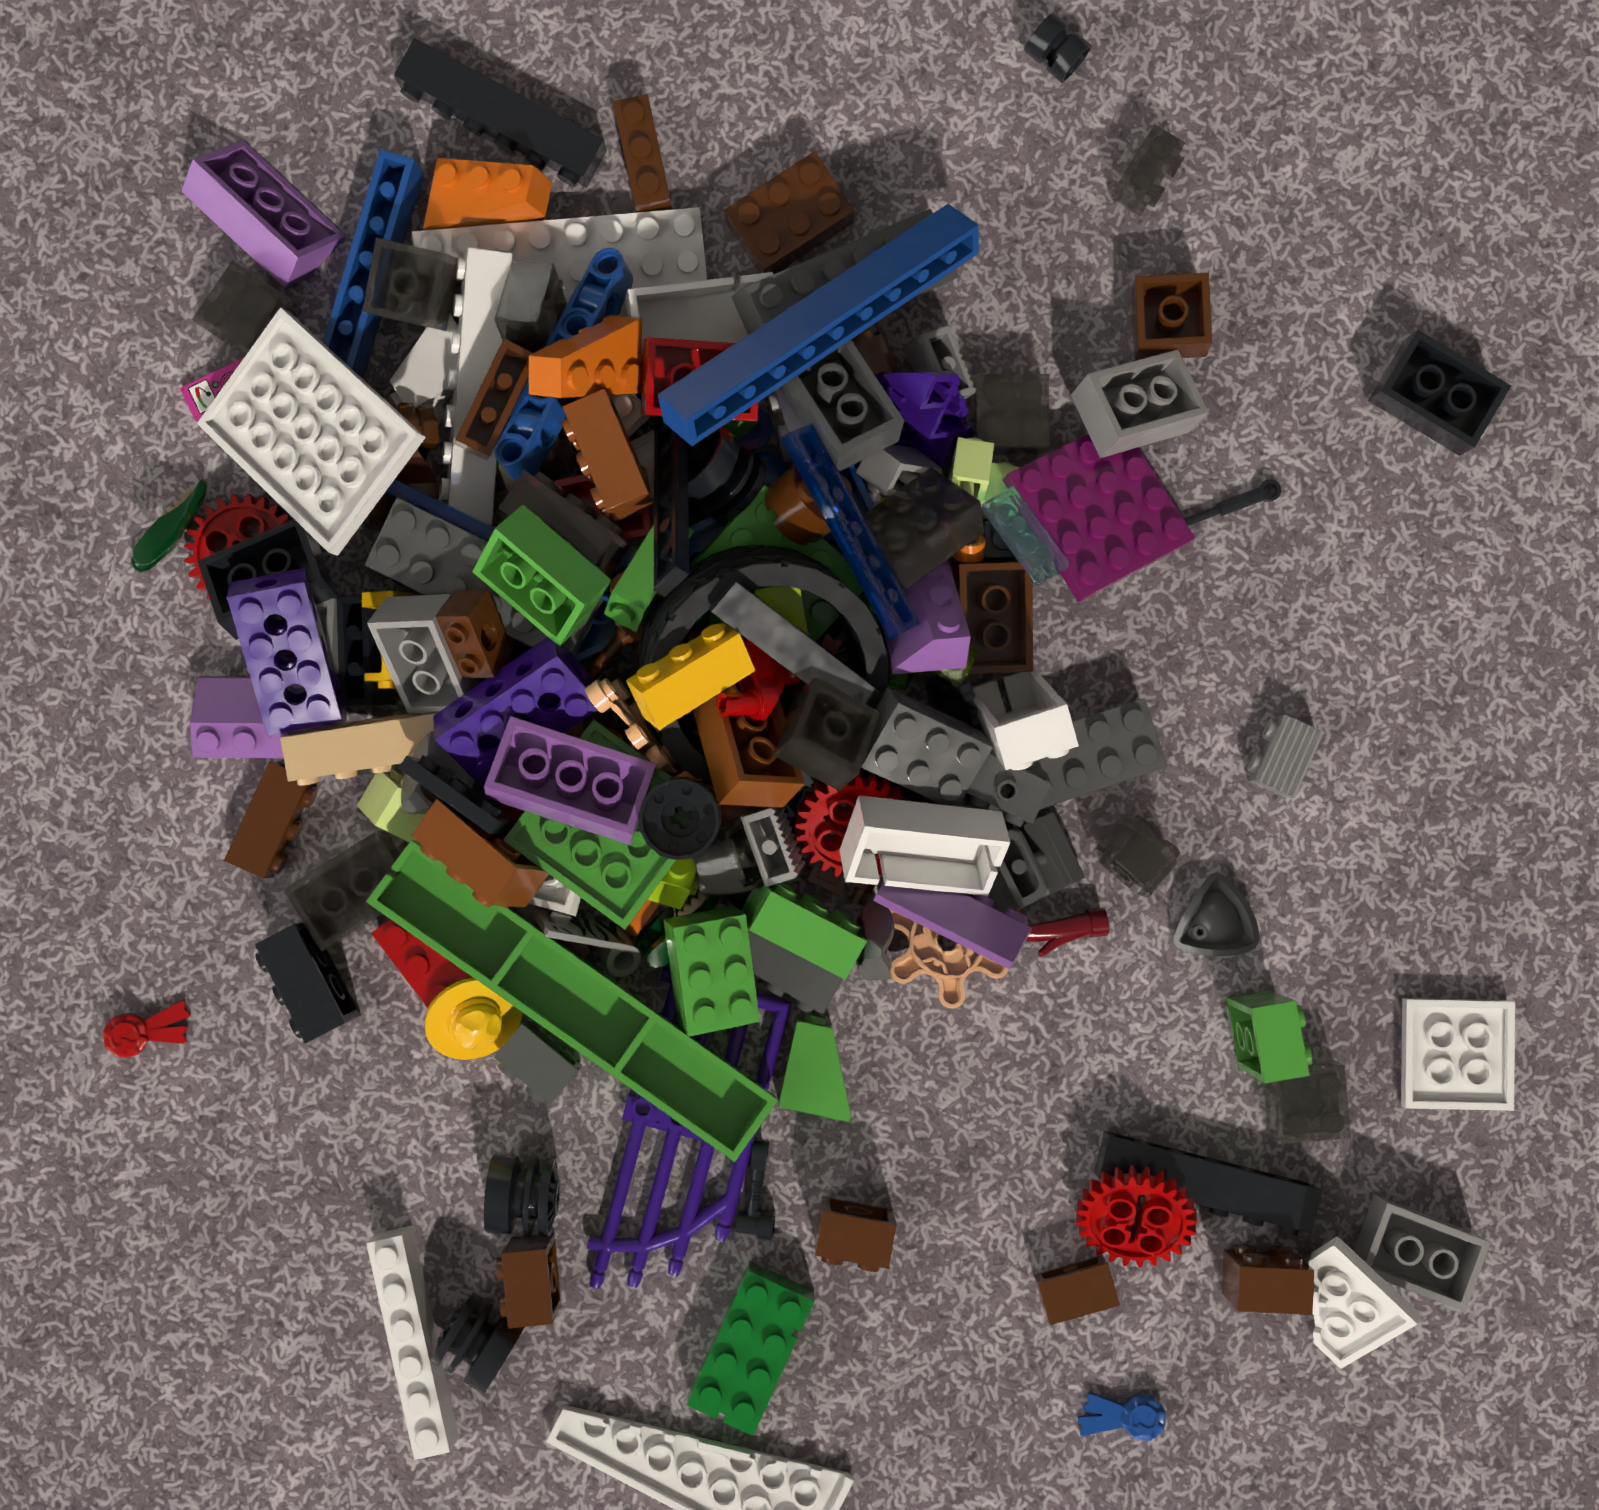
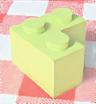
(974, 469)
(383, 805)

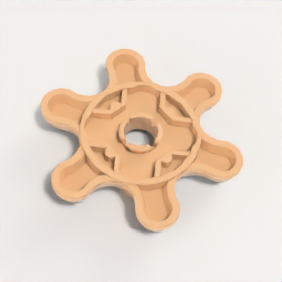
(946, 967)

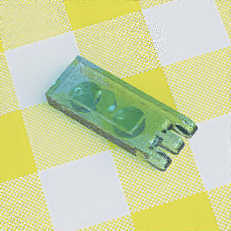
(1024, 535)

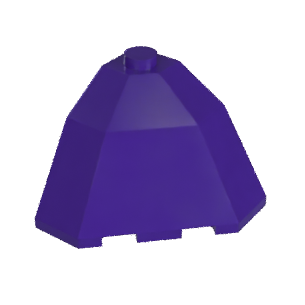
(930, 410)

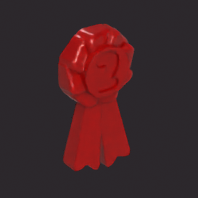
(129, 1033)

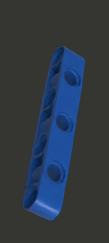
(536, 418)

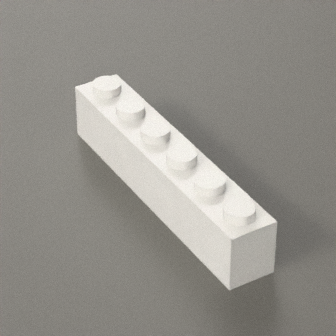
(412, 1342)

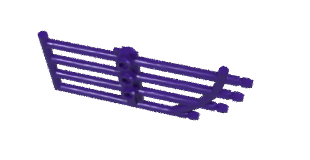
(644, 1114)

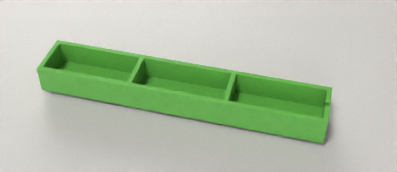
(575, 1002)

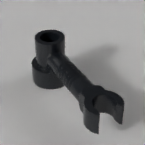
(754, 1219)

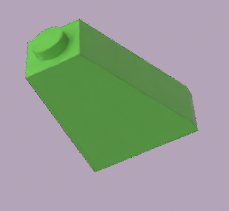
(635, 591)
(813, 1072)

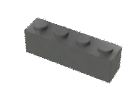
(791, 974)

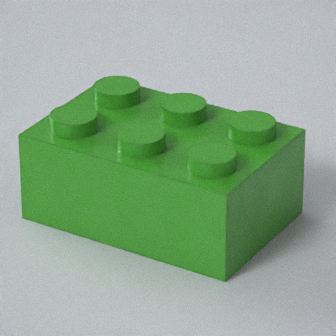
(541, 575)
(805, 927)
(711, 970)
(1269, 1036)

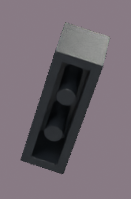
(358, 655)

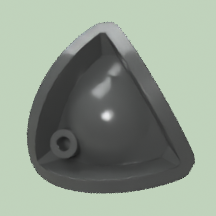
(417, 798)
(1217, 921)
(878, 930)

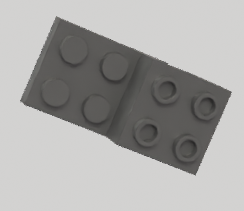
(1034, 865)

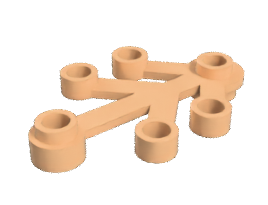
(613, 695)

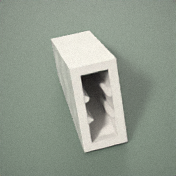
(425, 370)

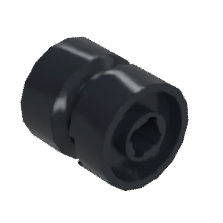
(1057, 47)

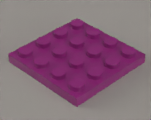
(1101, 513)

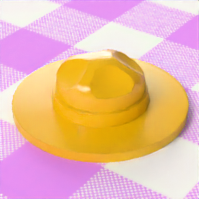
(470, 1021)

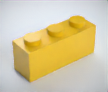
(690, 675)

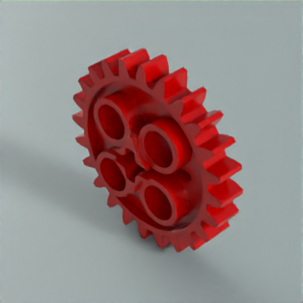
(233, 523)
(814, 824)
(1162, 1223)

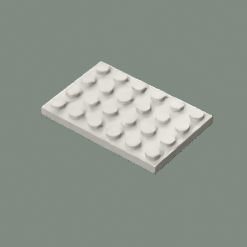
(310, 431)

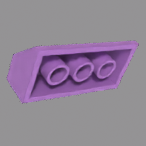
(261, 212)
(943, 633)
(229, 722)
(569, 780)
(963, 920)

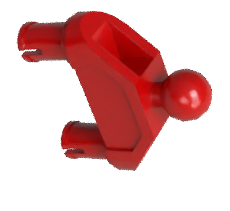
(759, 689)

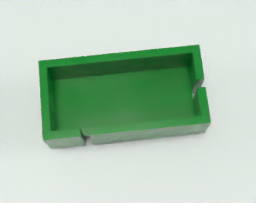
(750, 1348)

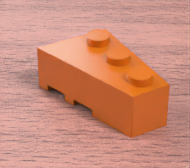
(485, 194)
(593, 360)

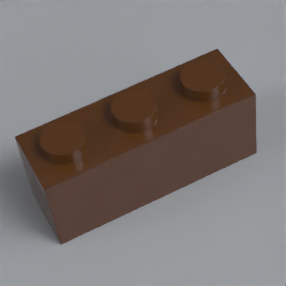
(642, 154)
(494, 400)
(270, 823)

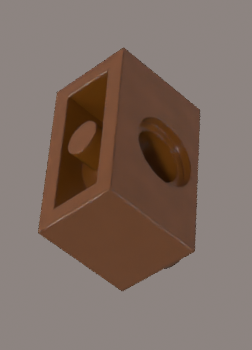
(474, 633)

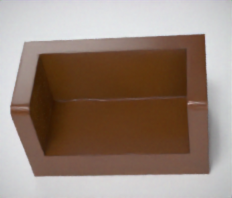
(1076, 1290)

